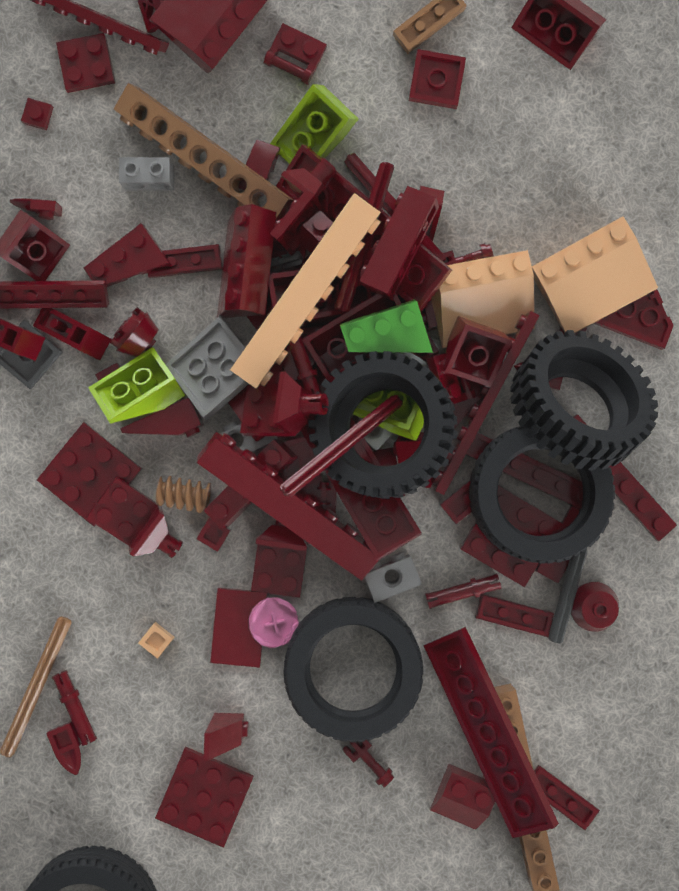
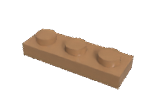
(427, 22)

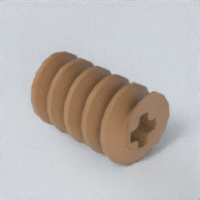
(183, 494)

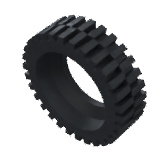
(606, 372)
(364, 379)

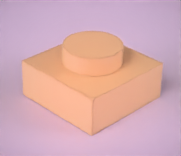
(156, 640)

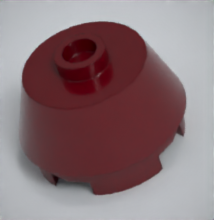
(135, 334)
(595, 606)

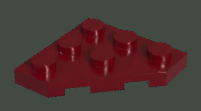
(642, 321)

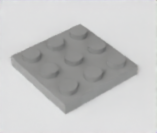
(205, 368)

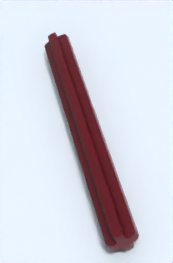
(367, 179)
(357, 262)
(340, 446)

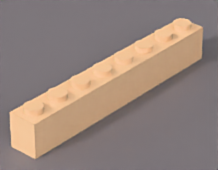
(306, 290)

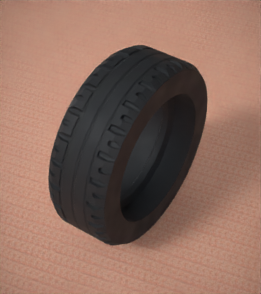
(558, 547)
(364, 723)
(95, 867)

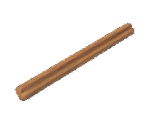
(35, 686)

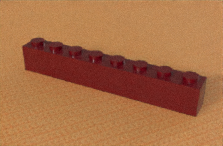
(297, 513)

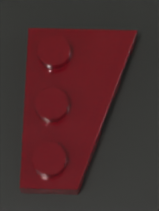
(128, 257)

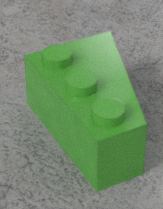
(389, 330)

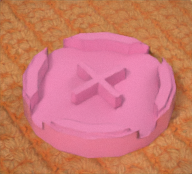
(273, 622)

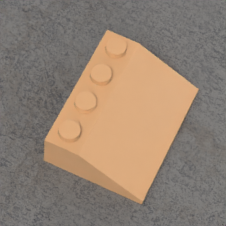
(594, 276)
(487, 292)

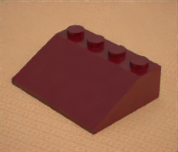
(205, 27)
(246, 262)

